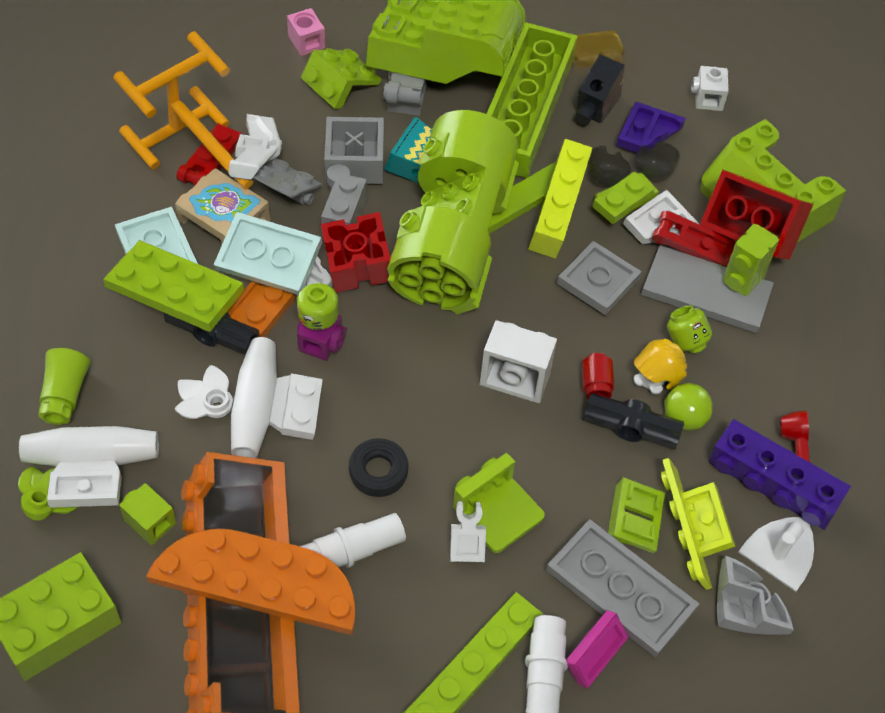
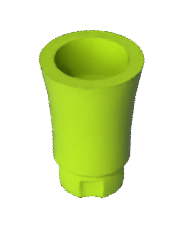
(61, 384)

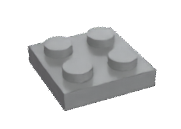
(599, 277)

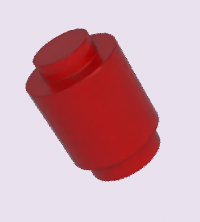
(598, 375)

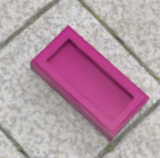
(597, 649)

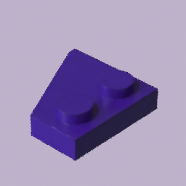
(647, 127)

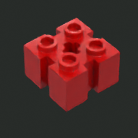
(356, 251)

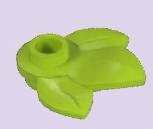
(35, 487)

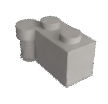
(404, 93)
(346, 196)

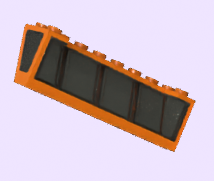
(234, 653)

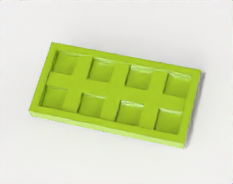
(174, 285)

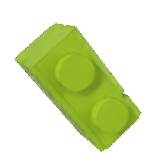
(750, 259)

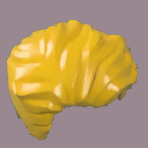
(662, 362)

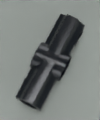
(226, 333)
(633, 420)

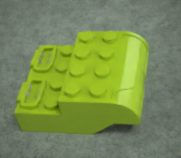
(445, 37)

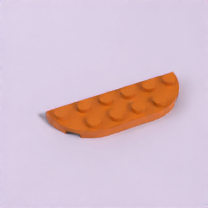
(259, 576)

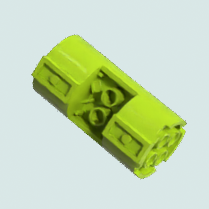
(445, 241)

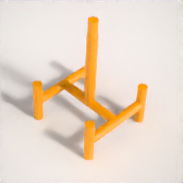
(178, 112)

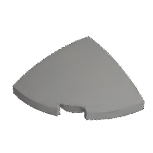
(747, 603)

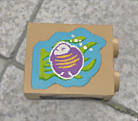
(215, 202)

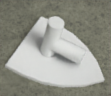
(782, 550)

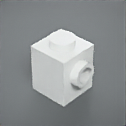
(710, 88)

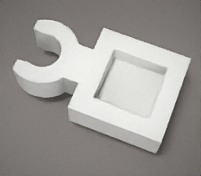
(468, 538)

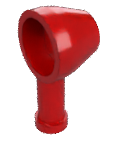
(796, 428)

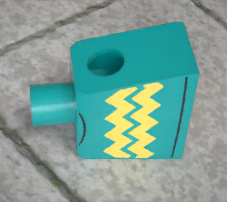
(408, 151)

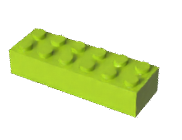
(533, 87)

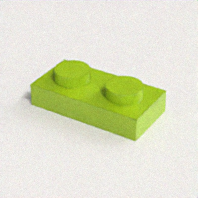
(623, 197)

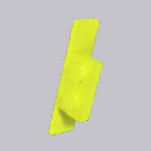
(701, 519)

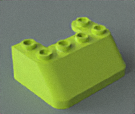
(749, 157)

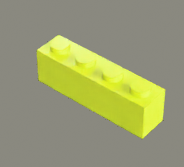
(560, 199)

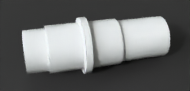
(360, 540)
(546, 664)

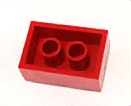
(744, 202)

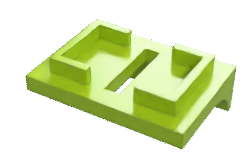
(632, 528)

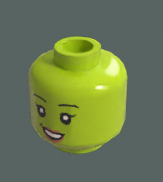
(689, 328)

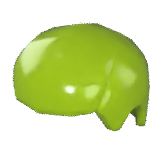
(689, 404)

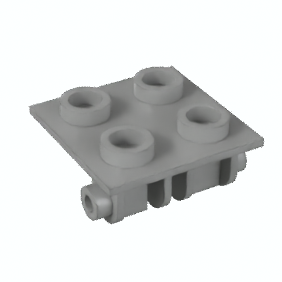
(288, 181)

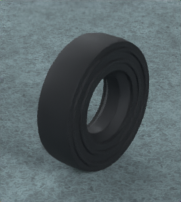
(378, 485)

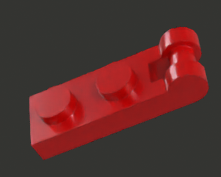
(203, 161)
(693, 239)

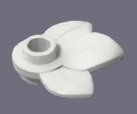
(201, 395)

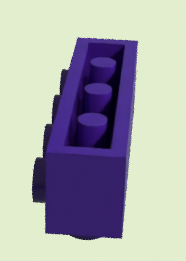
(778, 474)

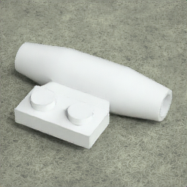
(264, 400)
(87, 461)

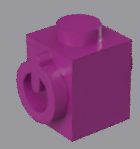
(321, 342)

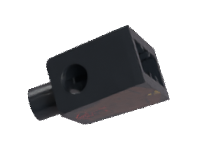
(598, 100)

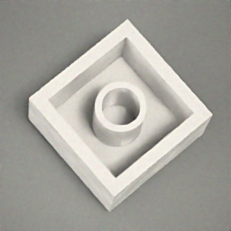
(517, 361)

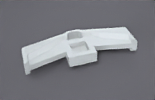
(257, 148)

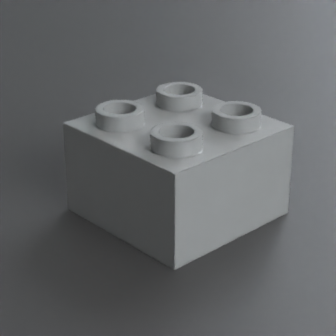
(357, 145)

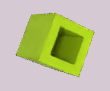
(147, 513)

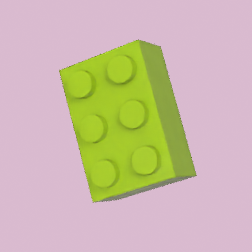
(55, 616)

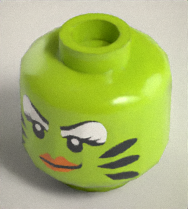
(317, 306)

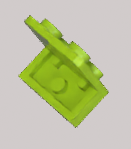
(335, 72)
(504, 503)

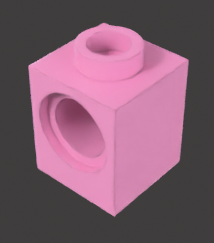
(306, 31)

